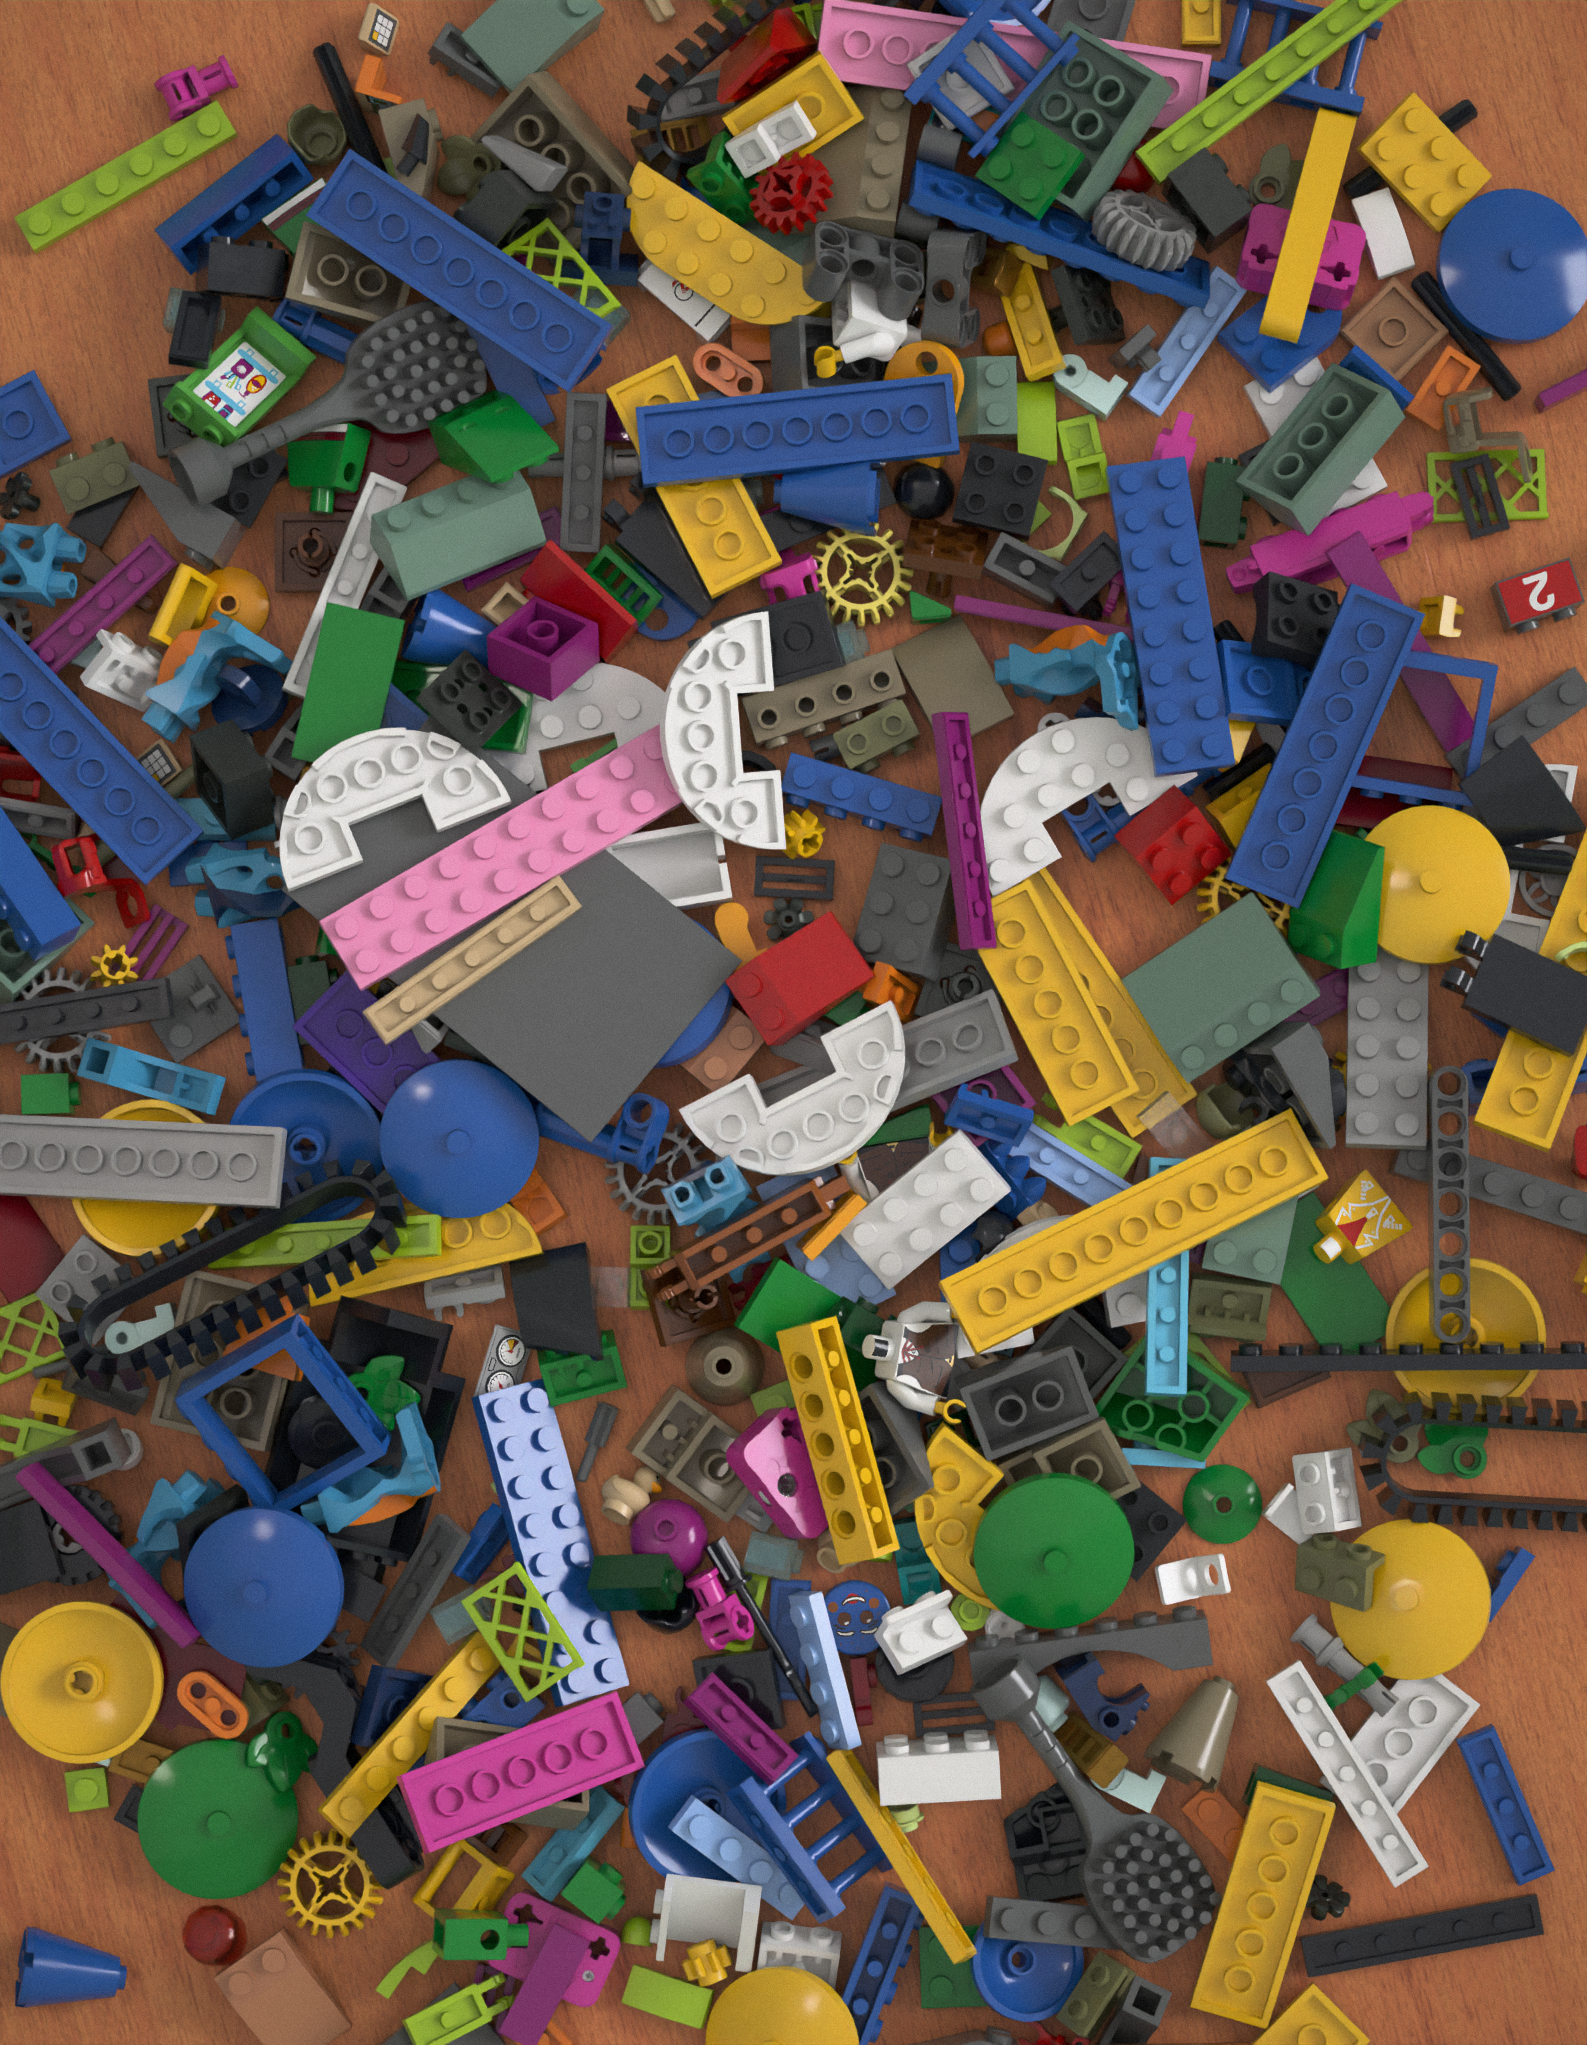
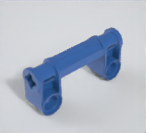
(316, 332)
(1096, 821)
(613, 1141)

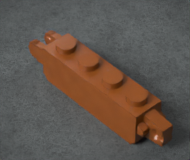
(749, 1234)

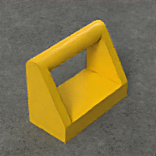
(183, 605)
(482, 1891)

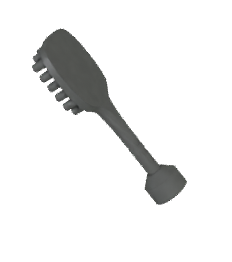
(393, 377)
(1136, 1867)

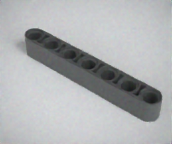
(1457, 1222)

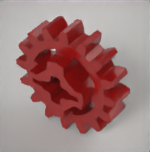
(803, 178)

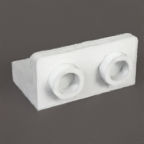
(123, 670)
(1326, 1491)
(919, 1632)
(801, 1947)

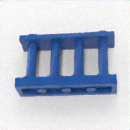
(953, 60)
(1306, 91)
(777, 1831)

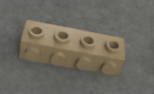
(823, 699)

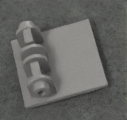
(74, 1276)

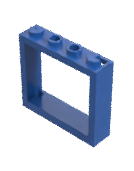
(1415, 793)
(329, 1382)

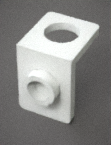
(1285, 1515)
(1191, 1578)

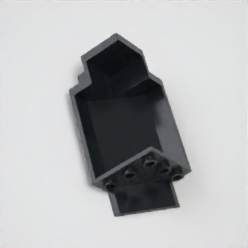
(357, 1336)

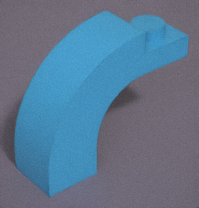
(151, 1076)

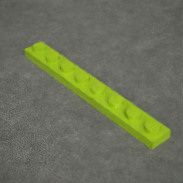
(1260, 83)

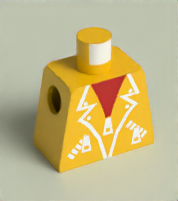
(1358, 1221)

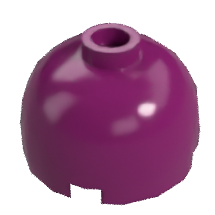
(672, 1529)

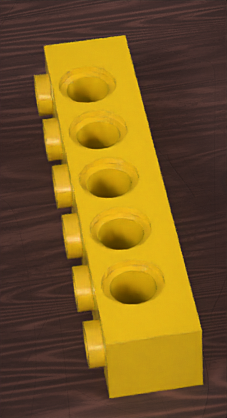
(837, 1440)

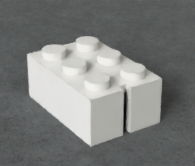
(679, 864)
(938, 1768)

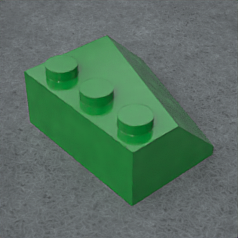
(1173, 1424)

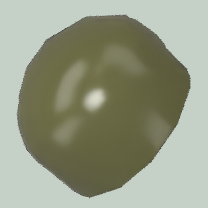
(316, 135)
(1219, 1113)

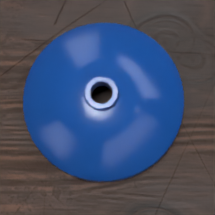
(1035, 1986)

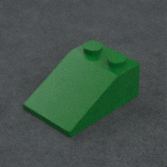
(1341, 904)

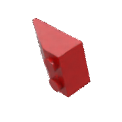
(764, 55)
(800, 979)

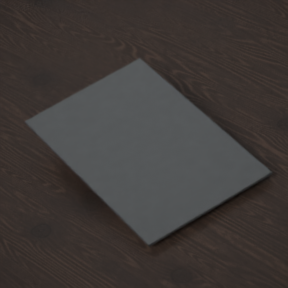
(585, 1003)

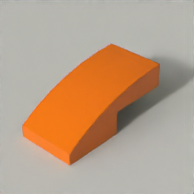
(538, 1204)

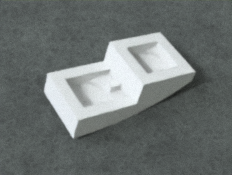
(770, 138)
(1385, 234)

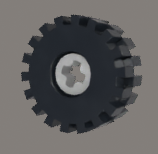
(76, 1562)

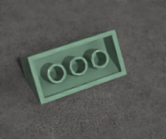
(1321, 448)
(455, 532)

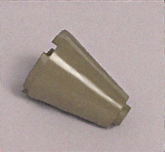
(746, 1368)
(1197, 1736)

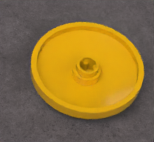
(1437, 882)
(143, 1226)
(1499, 1311)
(1425, 1602)
(82, 1682)
(780, 2009)

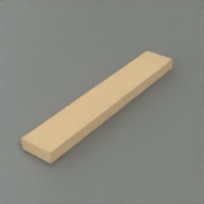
(472, 960)

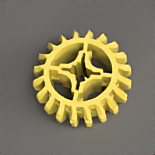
(872, 590)

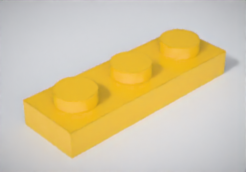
(1032, 327)

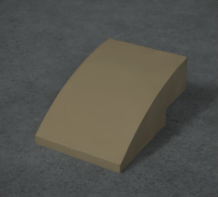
(952, 675)
(690, 1451)
(1081, 1451)

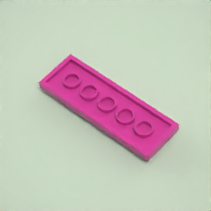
(520, 1772)

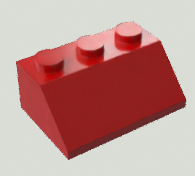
(564, 583)

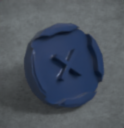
(249, 697)

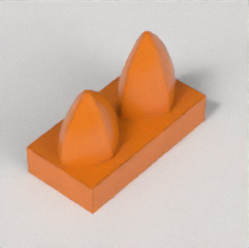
(892, 986)

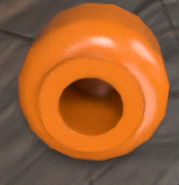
(999, 340)

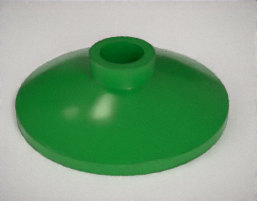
(1201, 1500)

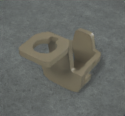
(1468, 433)

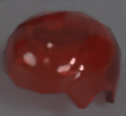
(214, 1935)

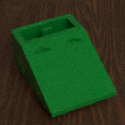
(490, 438)

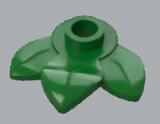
(384, 1388)
(1448, 1444)
(281, 1755)

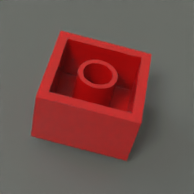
(1173, 844)

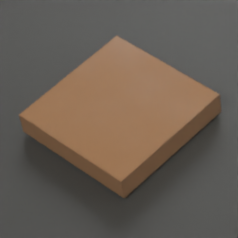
(1394, 329)

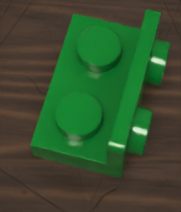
(723, 182)
(578, 1375)

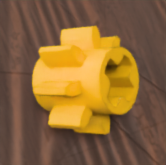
(802, 834)
(107, 960)
(706, 1962)

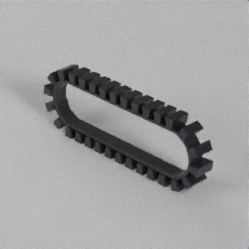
(651, 143)
(87, 1317)
(1392, 1494)

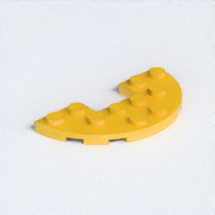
(952, 1509)

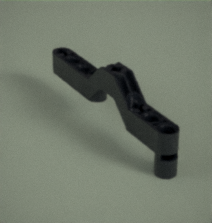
(337, 1701)

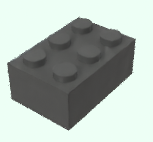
(907, 912)

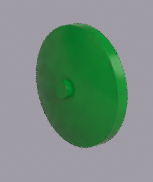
(1053, 1550)
(214, 1820)

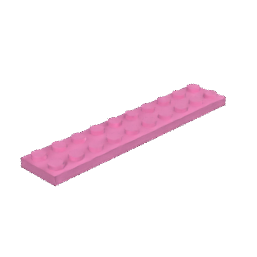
(876, 42)
(502, 861)

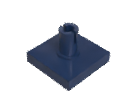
(384, 1699)

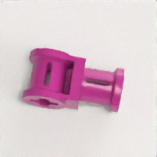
(194, 87)
(719, 1611)

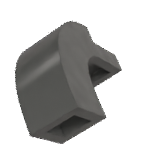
(1135, 2014)

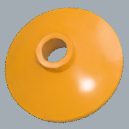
(249, 593)

